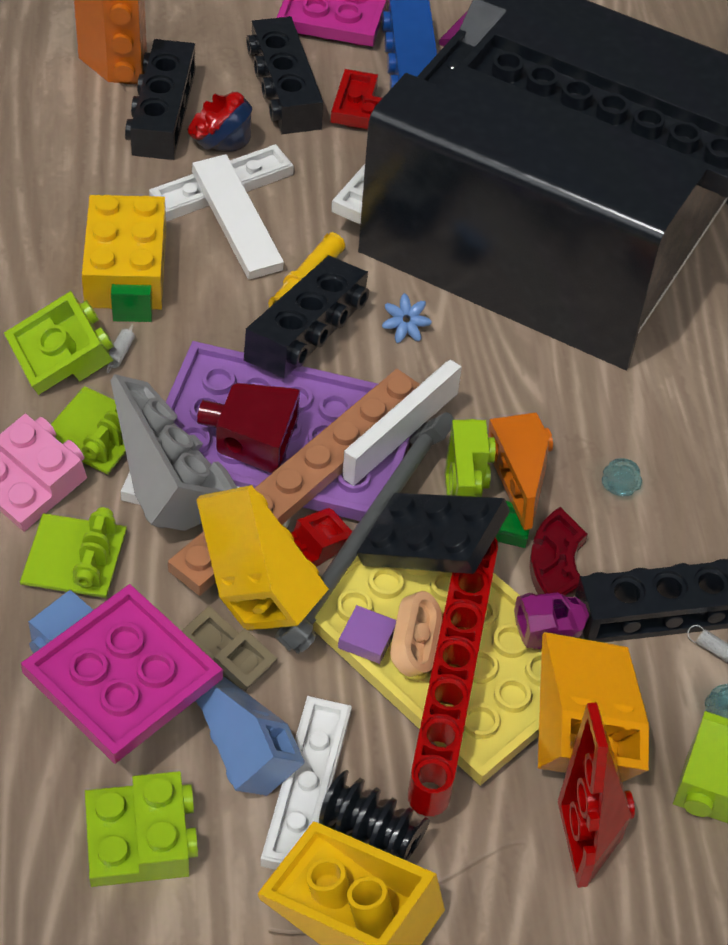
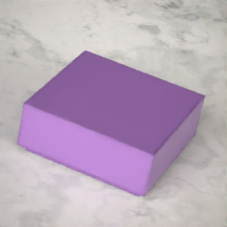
(367, 634)

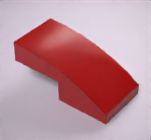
(320, 535)

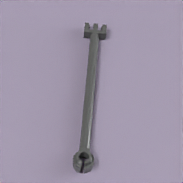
(430, 433)

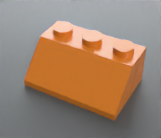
(112, 37)

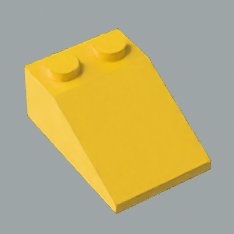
(352, 892)

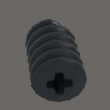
(370, 821)

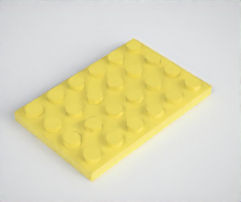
(506, 677)

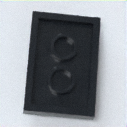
(434, 532)

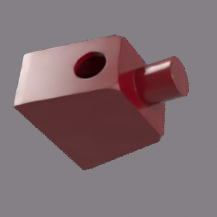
(253, 423)

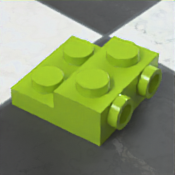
(60, 343)
(468, 458)
(140, 830)

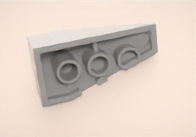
(162, 458)

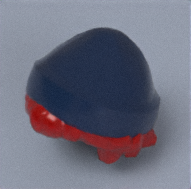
(223, 123)

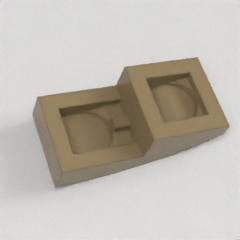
(236, 653)

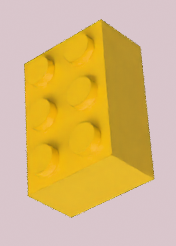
(124, 246)

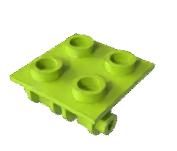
(94, 427)
(75, 553)

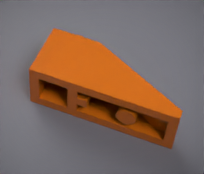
(521, 460)

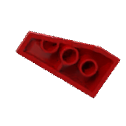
(593, 799)

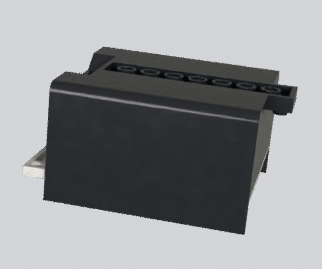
(549, 168)

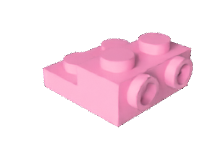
(35, 470)

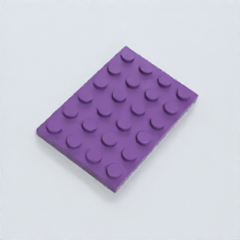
(324, 397)

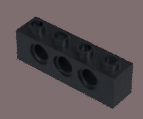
(285, 75)
(161, 99)
(305, 316)
(655, 601)

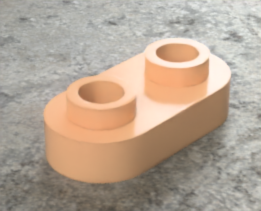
(416, 634)

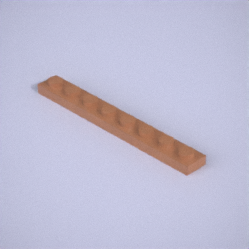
(302, 474)

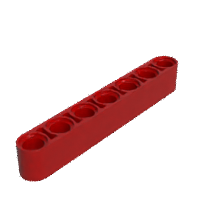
(452, 686)

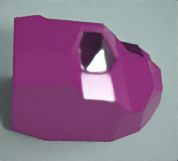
(548, 614)

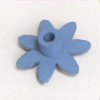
(411, 313)

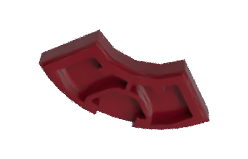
(554, 553)

